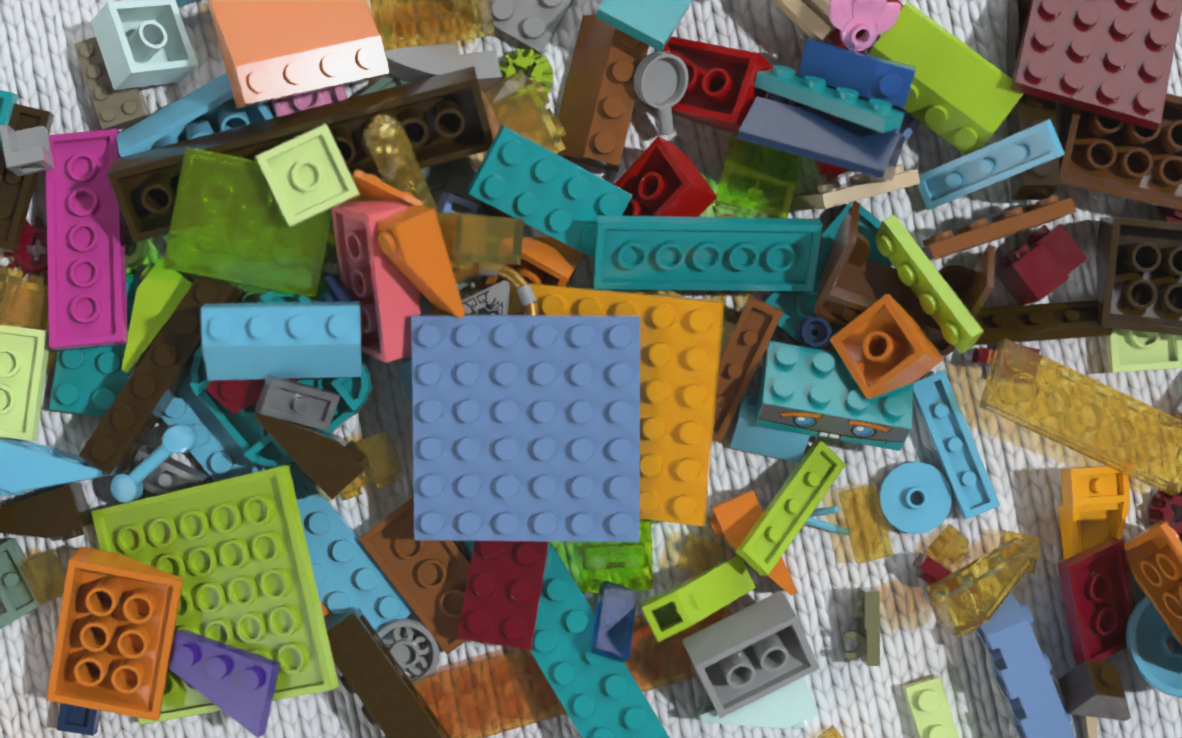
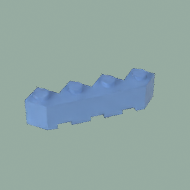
(1024, 673)

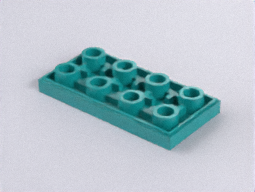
(645, 20)

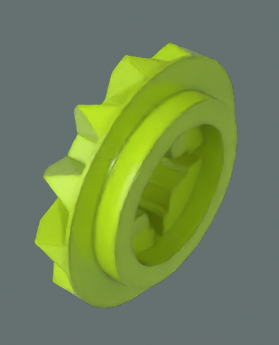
(527, 59)

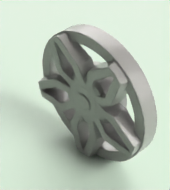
(407, 649)

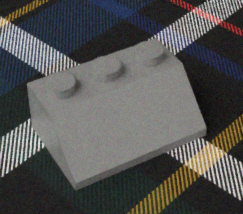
(751, 654)

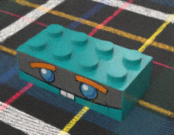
(817, 396)

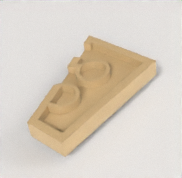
(858, 188)

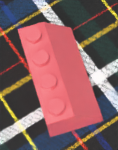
(383, 290)

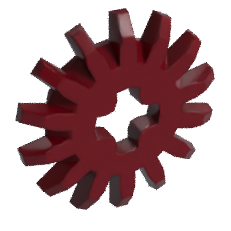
(23, 258)

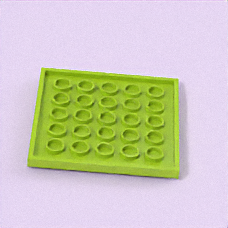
(241, 574)

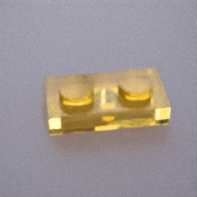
(865, 523)

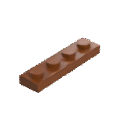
(741, 359)

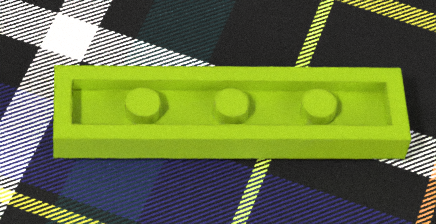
(928, 285)
(790, 508)

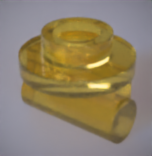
(949, 547)

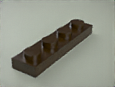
(18, 190)
(1040, 322)

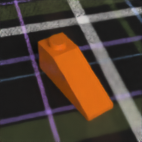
(418, 250)
(735, 519)

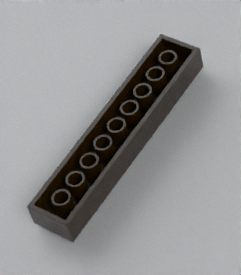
(439, 116)

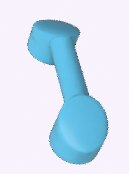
(176, 439)

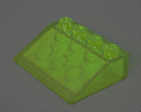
(235, 230)

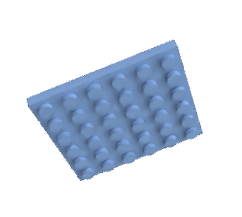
(526, 427)

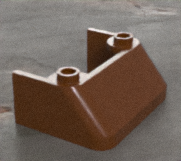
(855, 283)

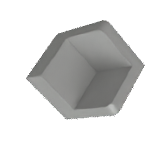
(26, 150)

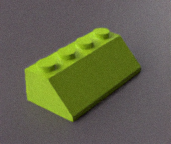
(952, 86)

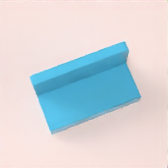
(765, 440)

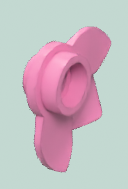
(856, 15)

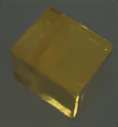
(45, 576)

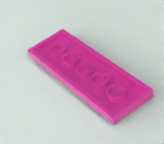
(85, 243)

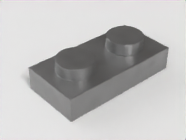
(297, 402)
(169, 476)

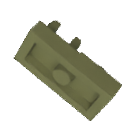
(867, 610)

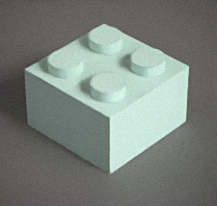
(143, 43)

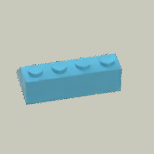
(194, 115)
(281, 340)

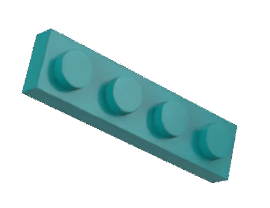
(838, 102)

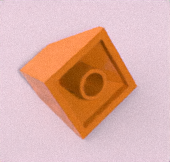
(544, 262)
(885, 348)

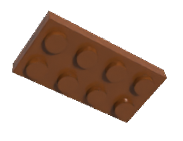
(1002, 226)
(425, 572)

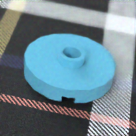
(896, 492)

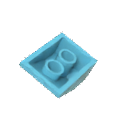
(37, 466)

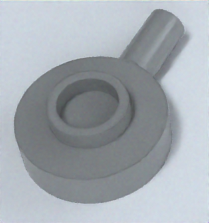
(661, 83)

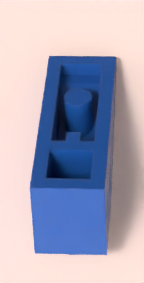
(859, 71)

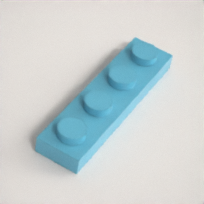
(990, 164)
(954, 445)

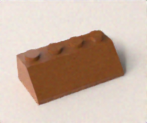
(600, 94)

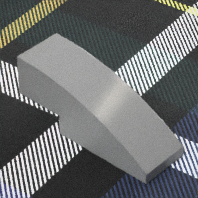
(437, 59)

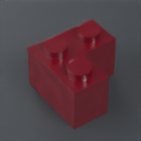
(1041, 266)

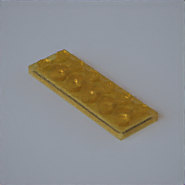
(1085, 416)

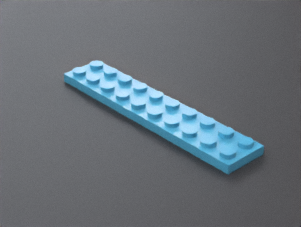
(340, 563)

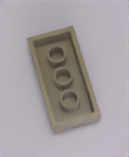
(114, 107)

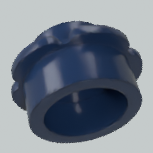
(821, 325)

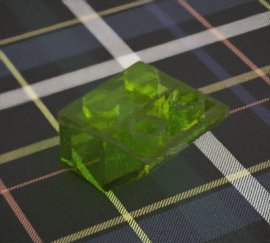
(757, 180)
(617, 562)

